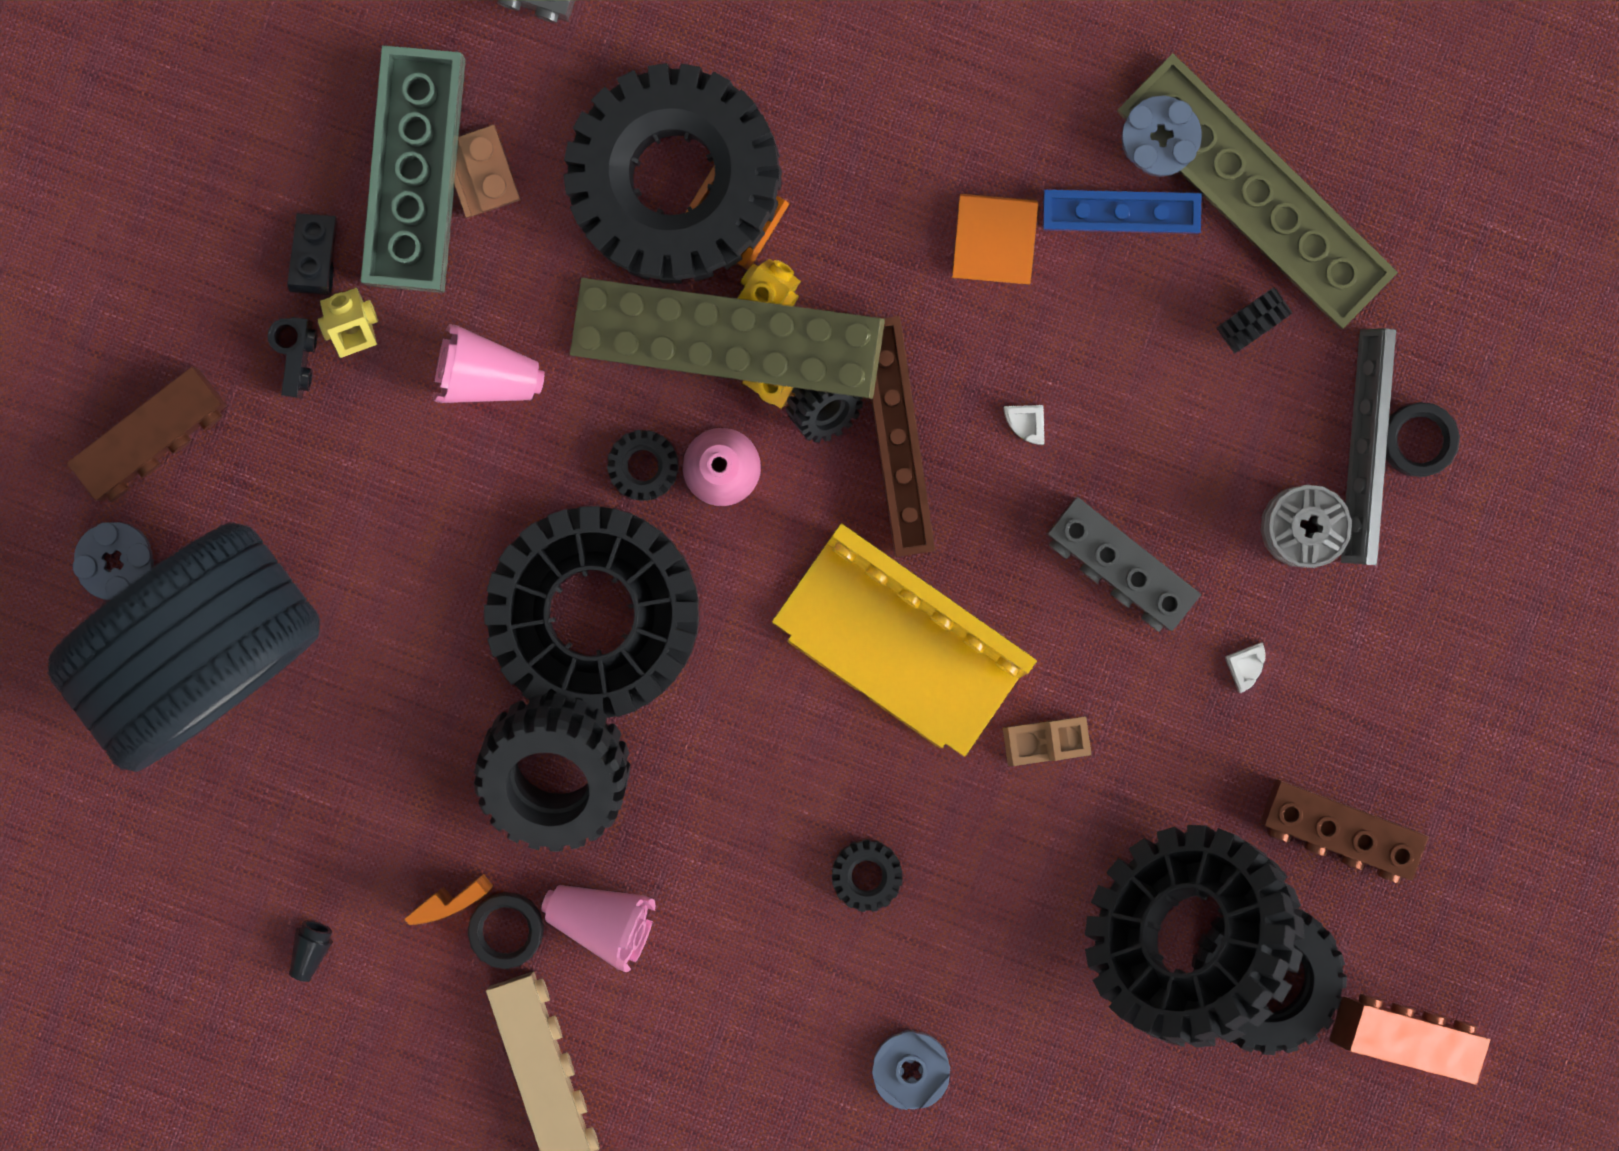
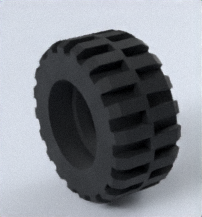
(544, 816)
(1314, 1003)

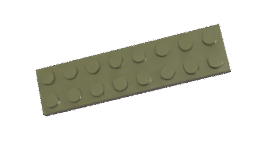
(1270, 201)
(727, 337)

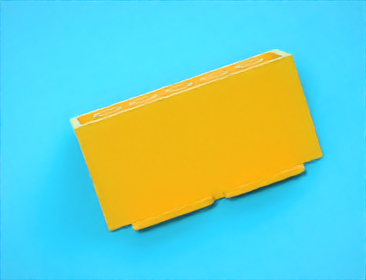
(901, 642)

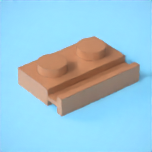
(483, 173)

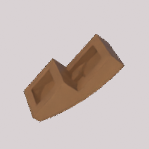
(1047, 741)

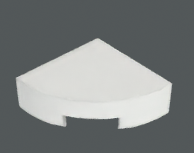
(1026, 422)
(1246, 666)

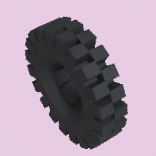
(633, 118)
(607, 542)
(1248, 963)

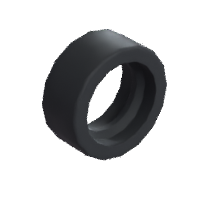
(1450, 439)
(489, 955)

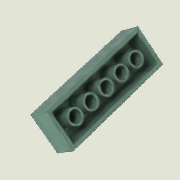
(413, 169)

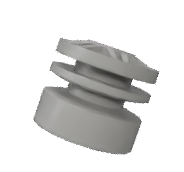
(1287, 539)

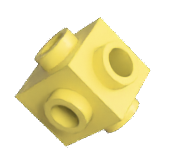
(348, 322)

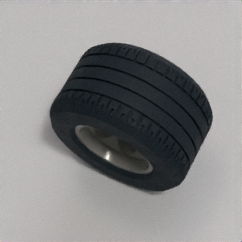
(182, 645)

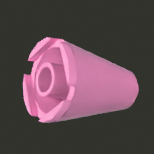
(483, 370)
(741, 471)
(601, 921)

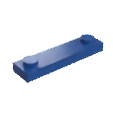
(1122, 211)

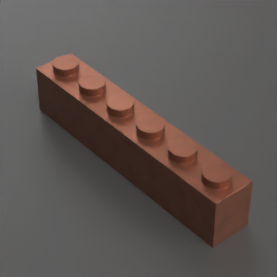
(900, 447)

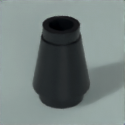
(309, 948)

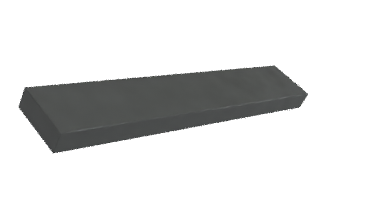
(1369, 443)

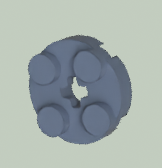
(1175, 117)
(107, 538)
(913, 1092)

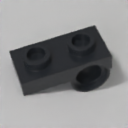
(312, 254)
(296, 374)

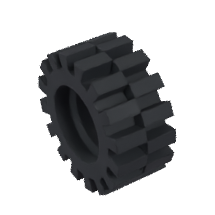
(1254, 320)
(822, 413)
(619, 458)
(874, 898)

